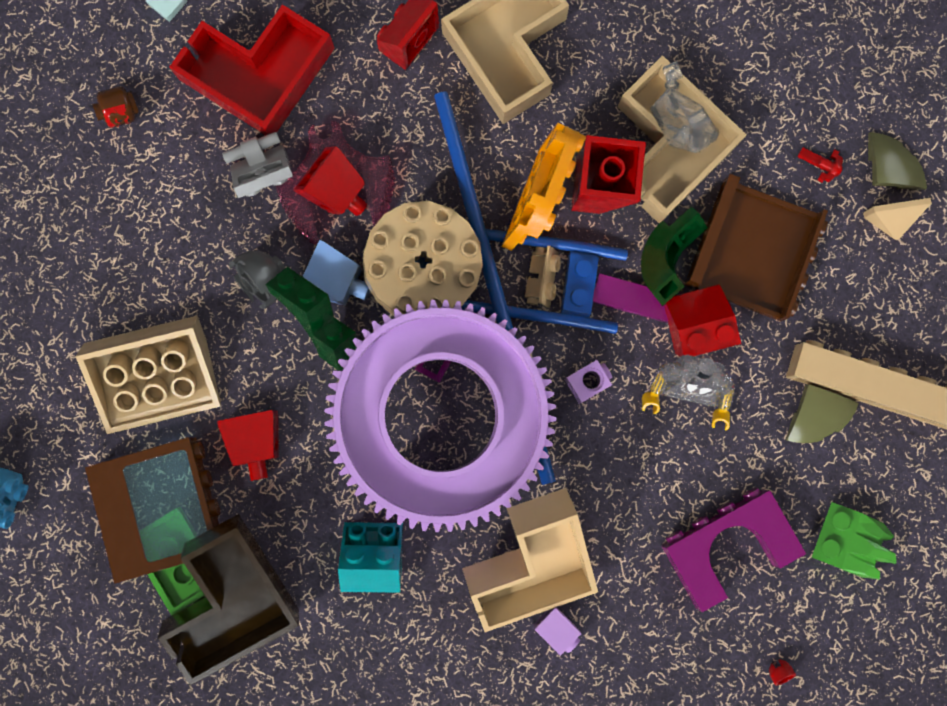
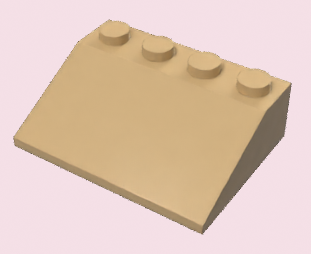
(150, 374)

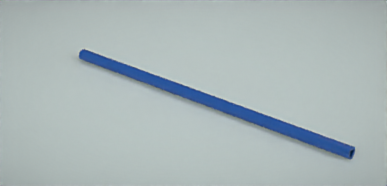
(476, 221)

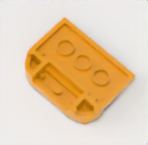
(544, 185)

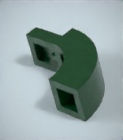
(662, 253)

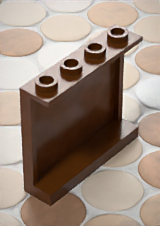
(757, 249)

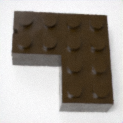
(241, 606)

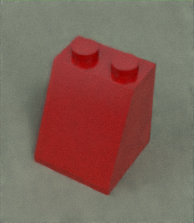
(608, 174)

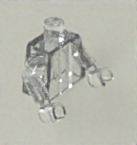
(681, 118)

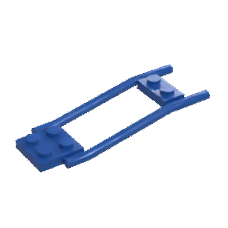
(578, 283)

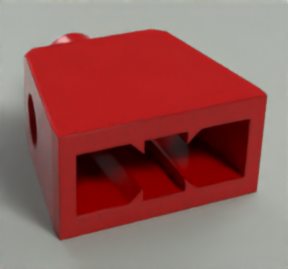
(333, 183)
(252, 440)

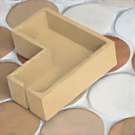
(494, 49)
(671, 171)
(541, 574)

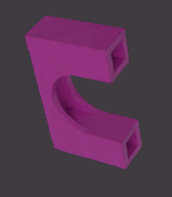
(690, 550)

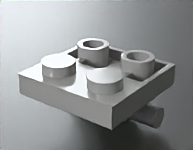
(260, 167)

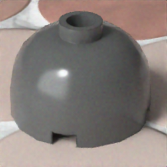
(254, 271)

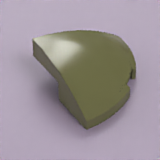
(894, 164)
(819, 415)

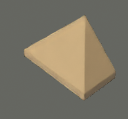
(896, 217)

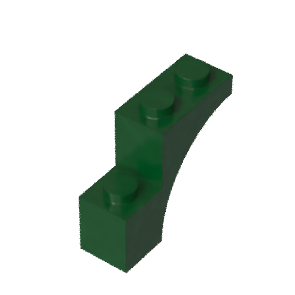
(314, 312)

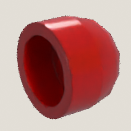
(782, 673)

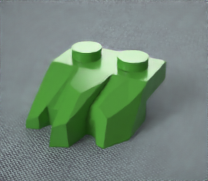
(853, 542)

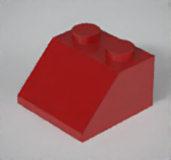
(408, 31)
(701, 321)

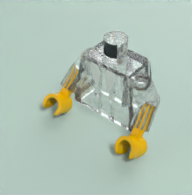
(693, 381)

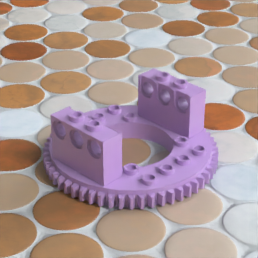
(516, 436)

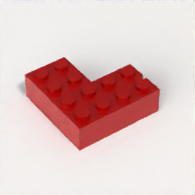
(257, 83)

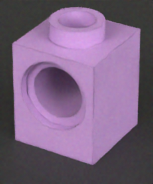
(576, 384)
(557, 631)

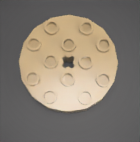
(426, 232)

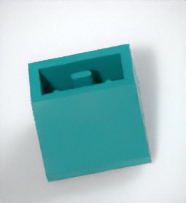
(371, 557)

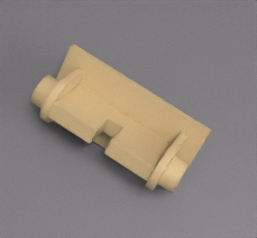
(546, 264)

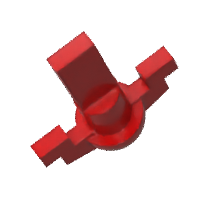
(833, 168)

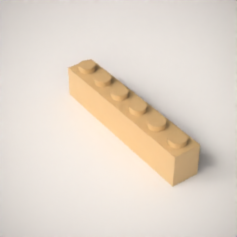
(869, 383)

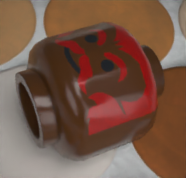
(115, 106)

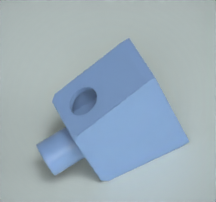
(335, 274)

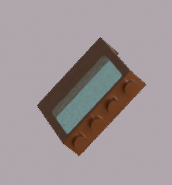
(152, 506)

